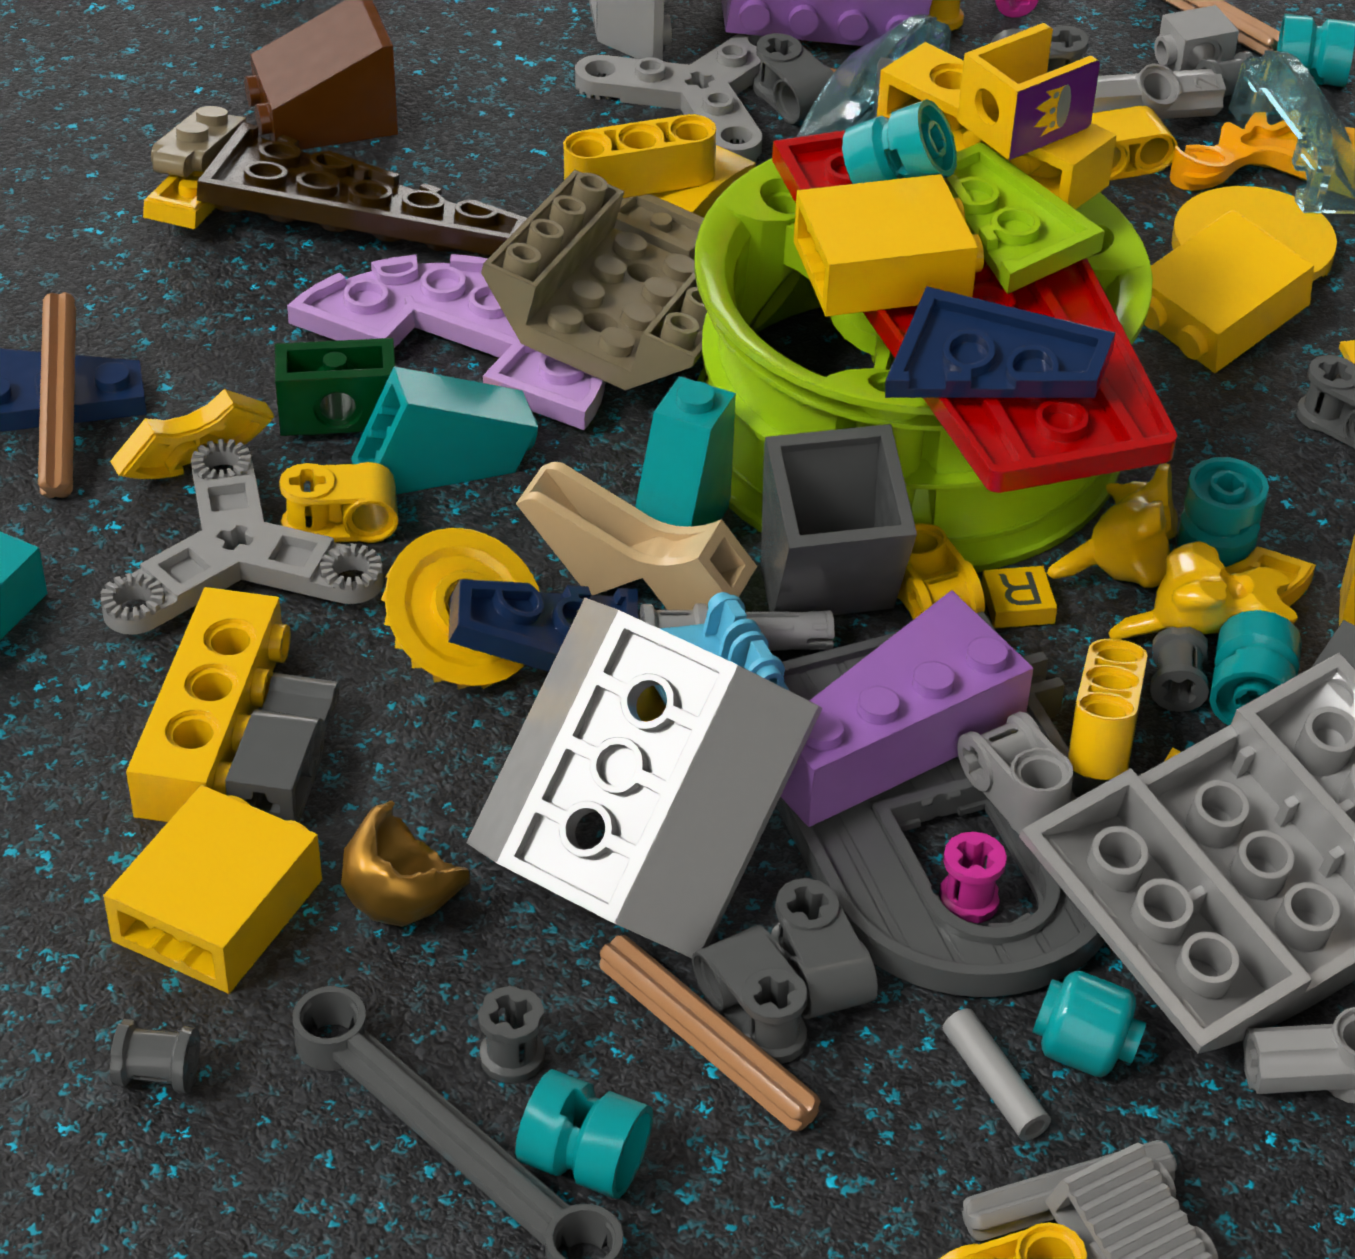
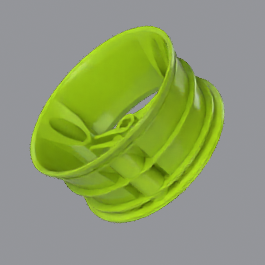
(756, 278)

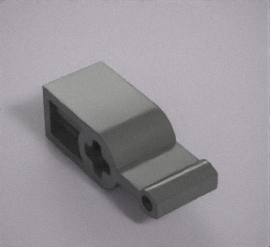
(283, 745)

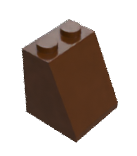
(327, 79)

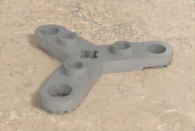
(702, 88)
(272, 554)

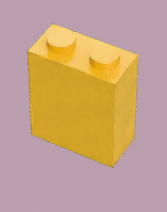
(884, 243)
(1227, 290)
(214, 888)

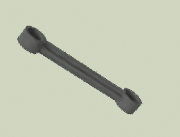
(445, 1126)

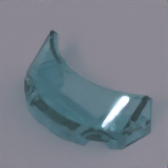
(1284, 87)
(851, 88)

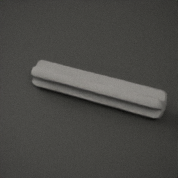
(1024, 1203)

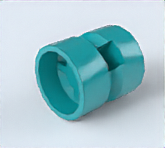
(1321, 49)
(906, 145)
(1224, 507)
(1252, 657)
(579, 1132)

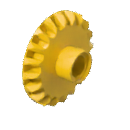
(419, 598)

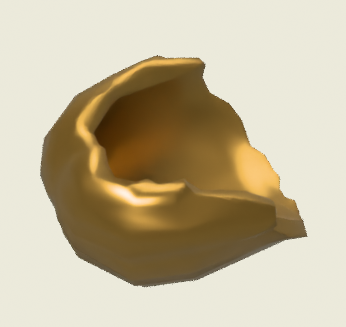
(395, 874)

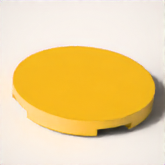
(1270, 210)

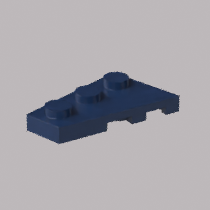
(995, 351)
(102, 389)
(519, 620)

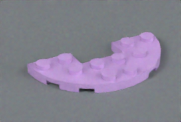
(457, 306)

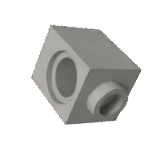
(1195, 36)

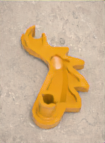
(1255, 145)

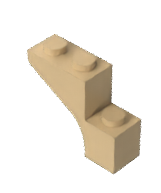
(614, 543)

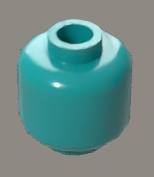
(1088, 1023)

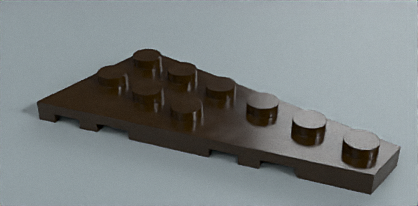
(345, 196)

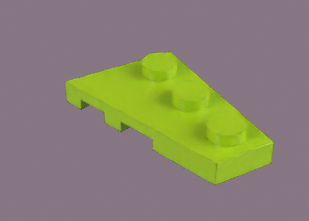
(1019, 221)

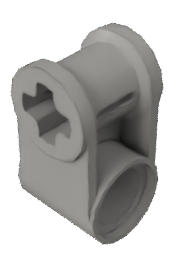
(1017, 770)

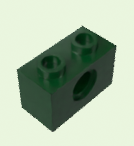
(330, 384)

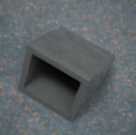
(834, 521)

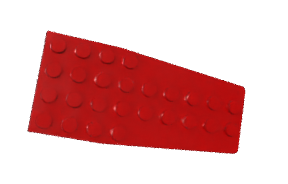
(1023, 439)

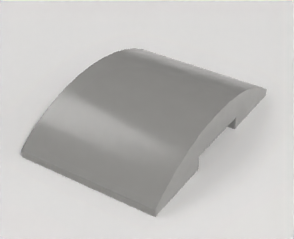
(1227, 863)

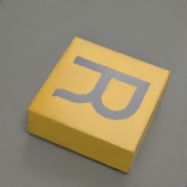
(1018, 596)

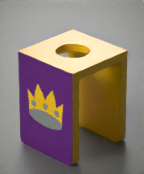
(1031, 103)

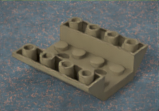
(596, 291)

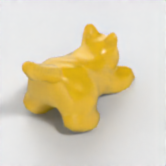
(1131, 535)
(1204, 595)

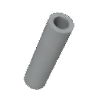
(996, 1074)

